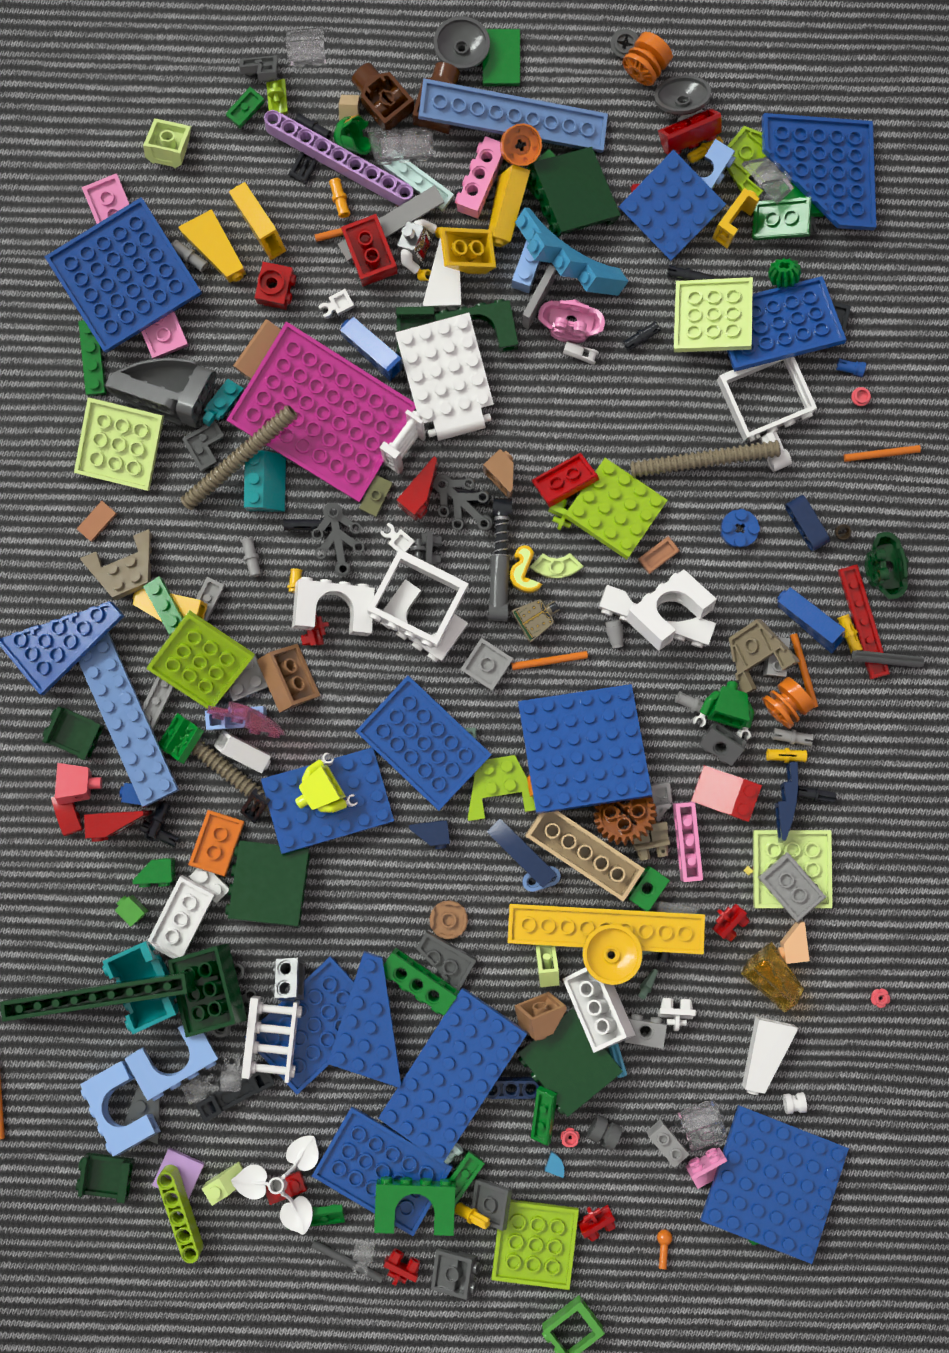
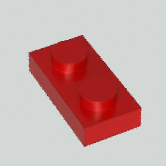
(295, 1186)

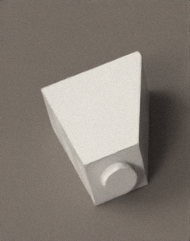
(242, 751)

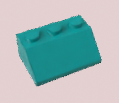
(265, 482)

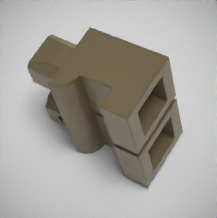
(659, 840)

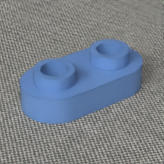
(536, 886)

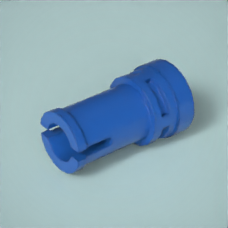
(856, 368)

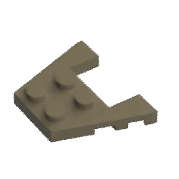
(126, 574)
(753, 646)

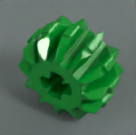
(784, 272)

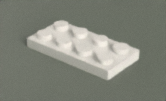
(181, 917)

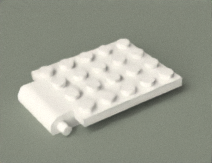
(446, 375)

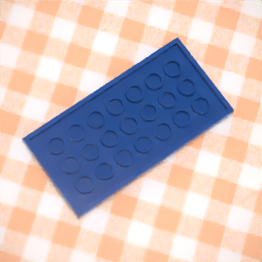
(452, 1075)

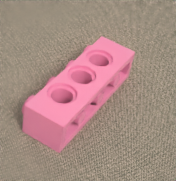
(474, 204)
(687, 841)

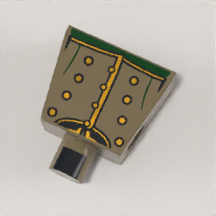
(535, 618)

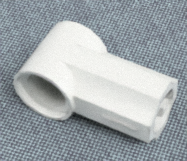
(777, 463)

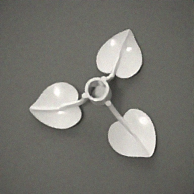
(252, 1180)

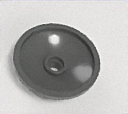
(464, 34)
(682, 95)

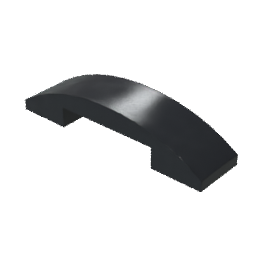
(220, 1101)

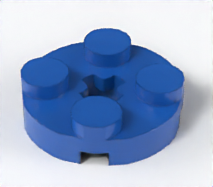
(750, 528)

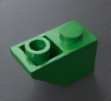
(157, 871)

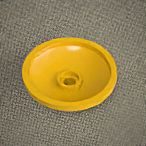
(626, 950)

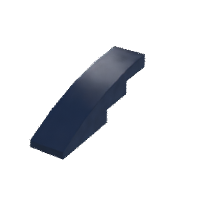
(786, 808)
(521, 852)

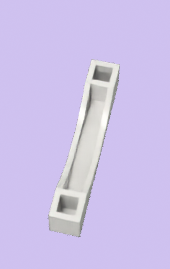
(694, 630)

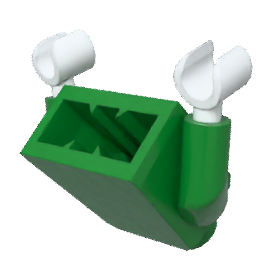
(729, 708)

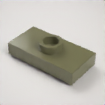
(375, 496)

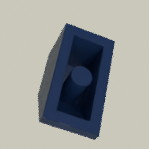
(433, 833)

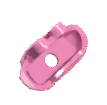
(554, 315)

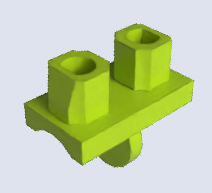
(277, 96)
(558, 510)

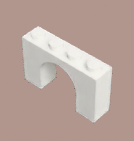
(680, 589)
(357, 598)
(399, 608)

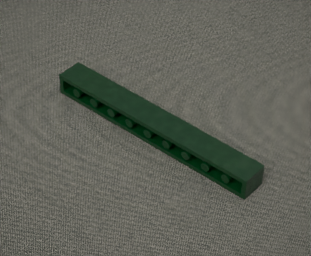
(98, 996)

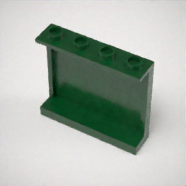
(573, 191)
(268, 884)
(568, 1065)

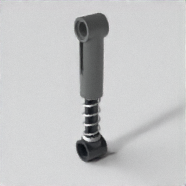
(500, 562)

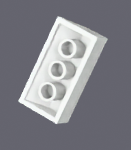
(598, 1010)

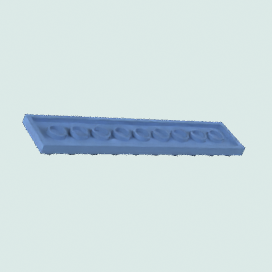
(499, 111)
(127, 723)

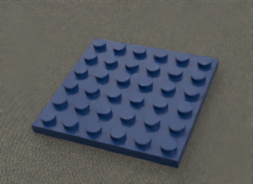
(123, 275)
(584, 749)
(774, 1184)

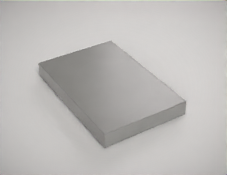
(538, 297)
(792, 887)

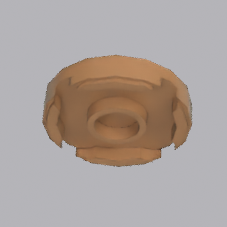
(448, 919)

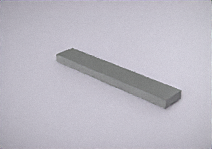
(407, 212)

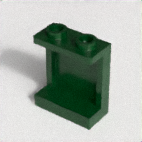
(413, 317)
(72, 732)
(105, 1176)

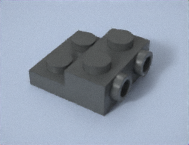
(455, 1273)

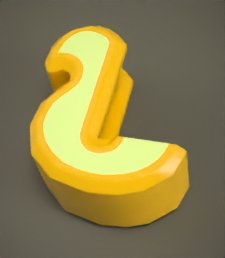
(519, 570)

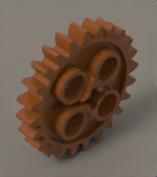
(612, 826)

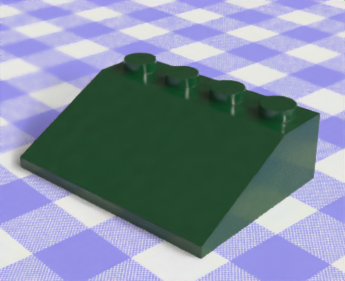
(217, 992)

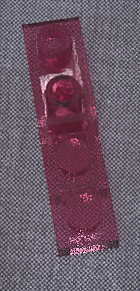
(255, 720)

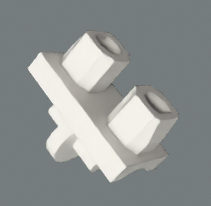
(685, 1012)

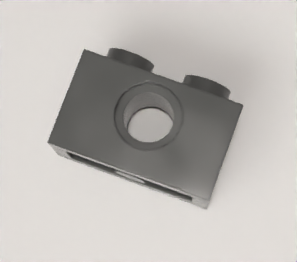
(719, 734)

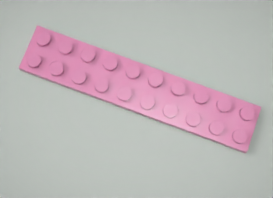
(105, 199)

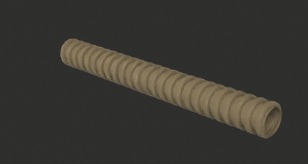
(239, 457)
(706, 458)
(227, 770)

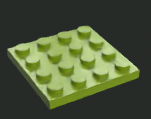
(616, 509)
(200, 660)
(536, 1245)

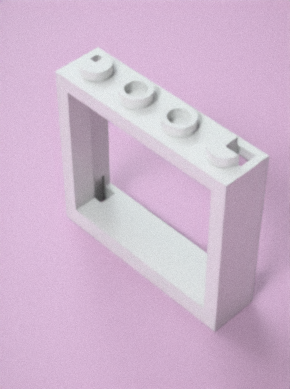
(787, 421)
(430, 571)

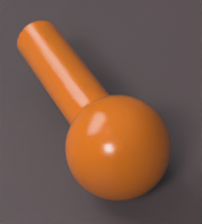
(664, 1238)

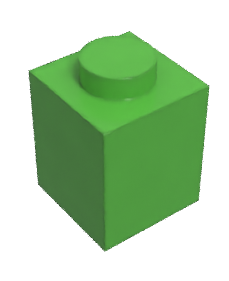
(131, 910)

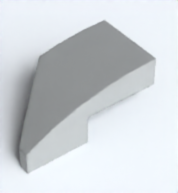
(662, 798)

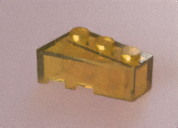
(773, 977)

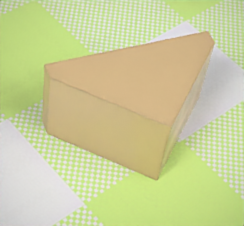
(349, 106)

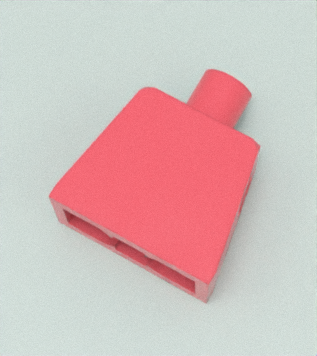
(74, 783)

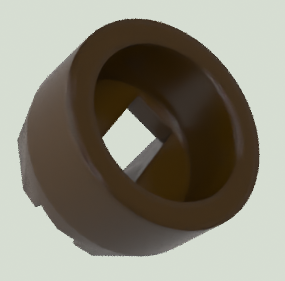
(845, 535)

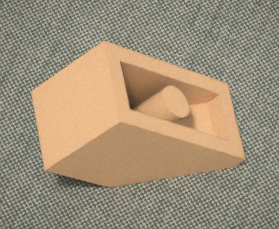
(794, 944)

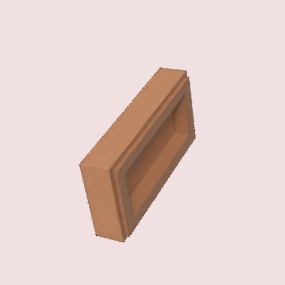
(96, 521)
(658, 555)

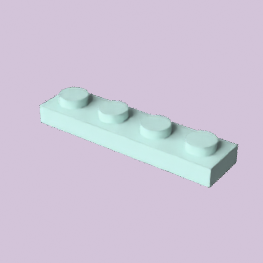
(418, 180)

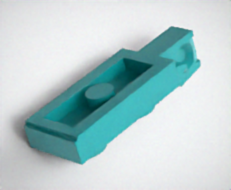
(222, 402)

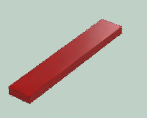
(862, 617)

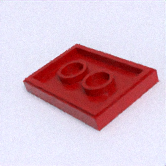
(565, 480)

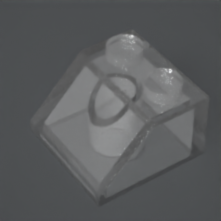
(306, 47)
(769, 177)
(702, 1125)

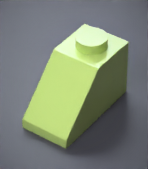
(547, 965)
(221, 1185)

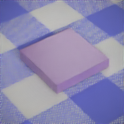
(188, 1167)

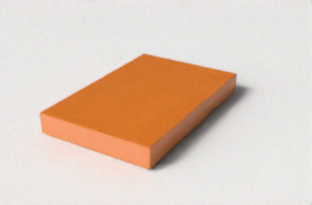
(216, 843)

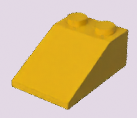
(468, 250)

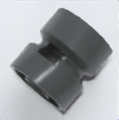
(604, 1132)

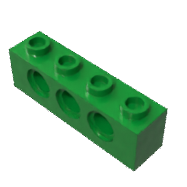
(430, 982)

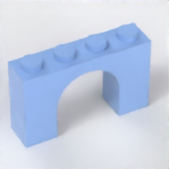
(154, 1081)
(98, 1092)

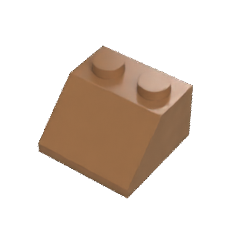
(500, 471)
(540, 1015)

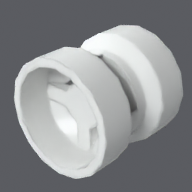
(795, 1103)

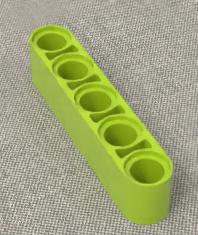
(178, 1222)

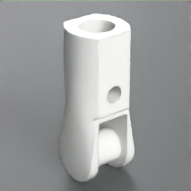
(576, 351)

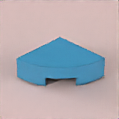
(555, 1165)

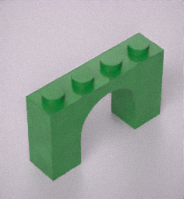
(439, 1193)

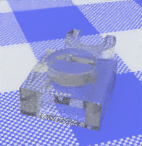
(231, 1078)
(197, 1089)
(363, 1253)

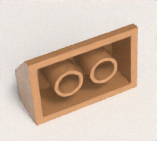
(257, 349)
(288, 677)

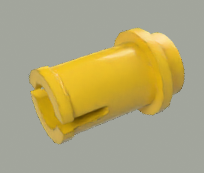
(294, 576)

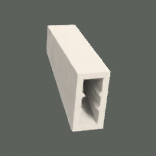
(443, 285)
(766, 1050)

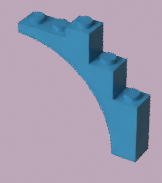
(568, 262)

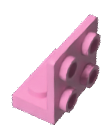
(703, 1169)

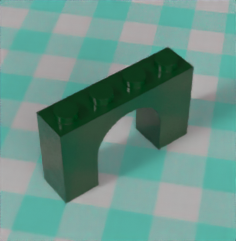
(497, 315)

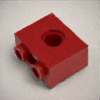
(280, 295)

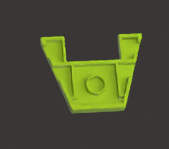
(747, 147)
(498, 778)

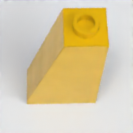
(507, 203)
(257, 221)
(212, 243)
(142, 601)

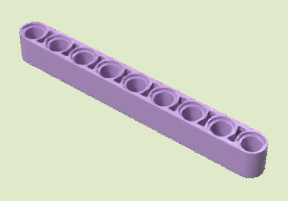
(335, 151)

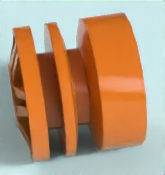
(647, 58)
(531, 139)
(784, 705)

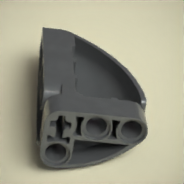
(167, 388)

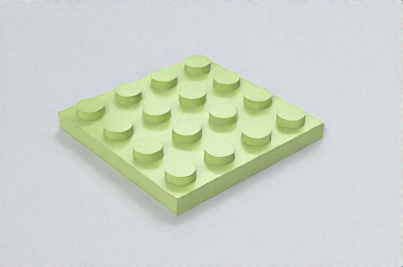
(713, 315)
(118, 444)
(807, 847)

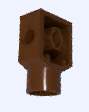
(444, 73)
(382, 96)

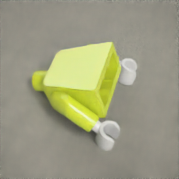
(321, 789)

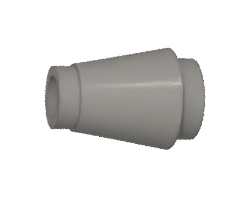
(615, 633)

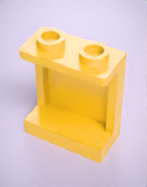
(725, 231)

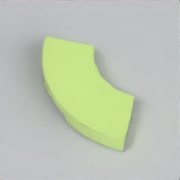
(557, 567)

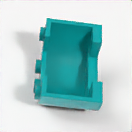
(137, 964)

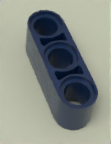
(807, 523)
(519, 1093)

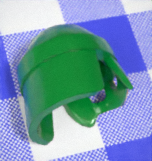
(349, 135)

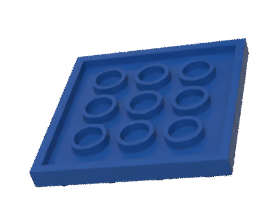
(672, 205)

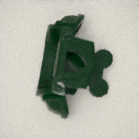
(887, 548)

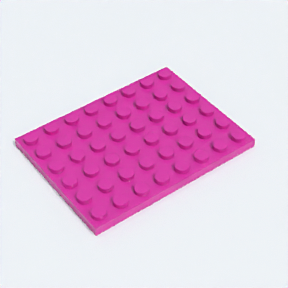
(338, 409)

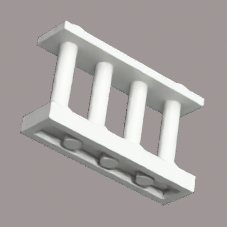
(394, 452)
(253, 1047)

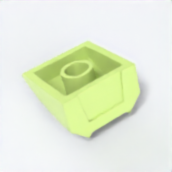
(167, 143)

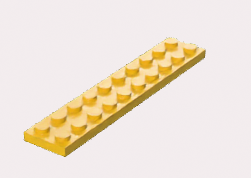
(573, 925)

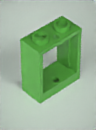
(579, 1305)

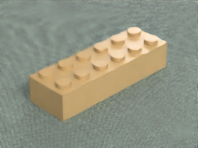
(585, 853)

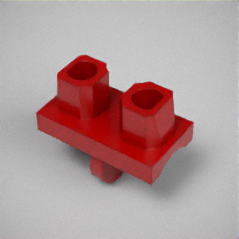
(315, 635)
(728, 920)
(595, 1221)
(401, 1271)

